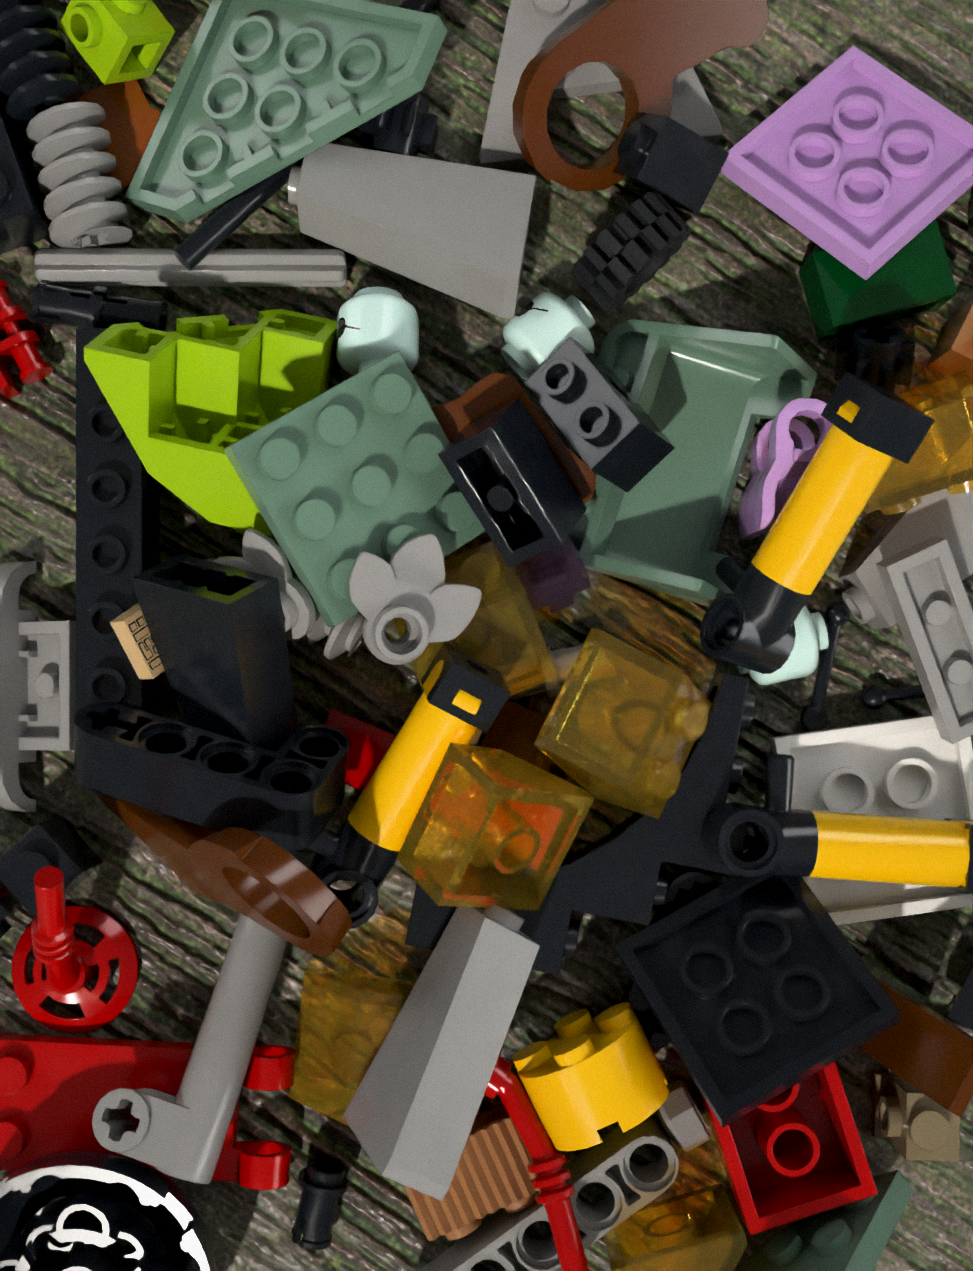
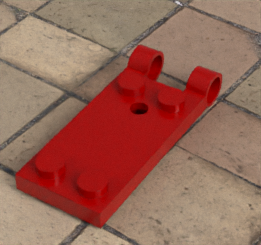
(57, 1081)

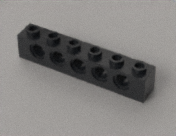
(113, 543)

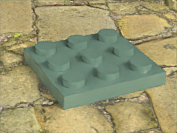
(353, 478)

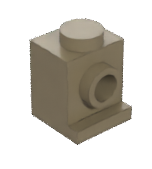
(912, 1120)

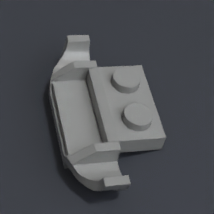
(34, 686)

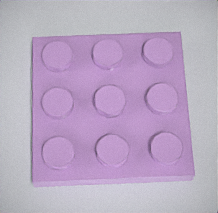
(856, 161)

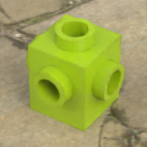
(118, 36)

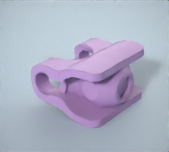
(779, 467)

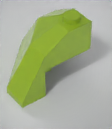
(205, 389)

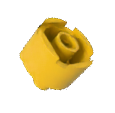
(592, 1076)

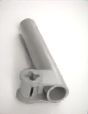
(188, 1130)

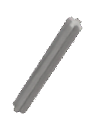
(217, 269)

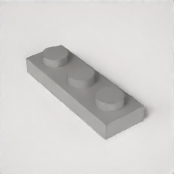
(936, 630)

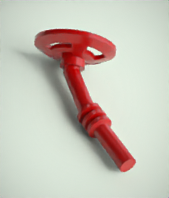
(72, 961)
(545, 1163)

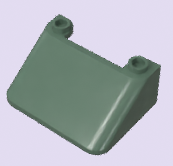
(705, 397)

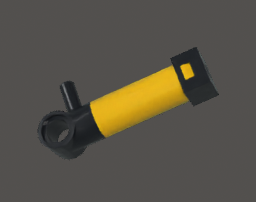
(758, 619)
(455, 703)
(837, 842)

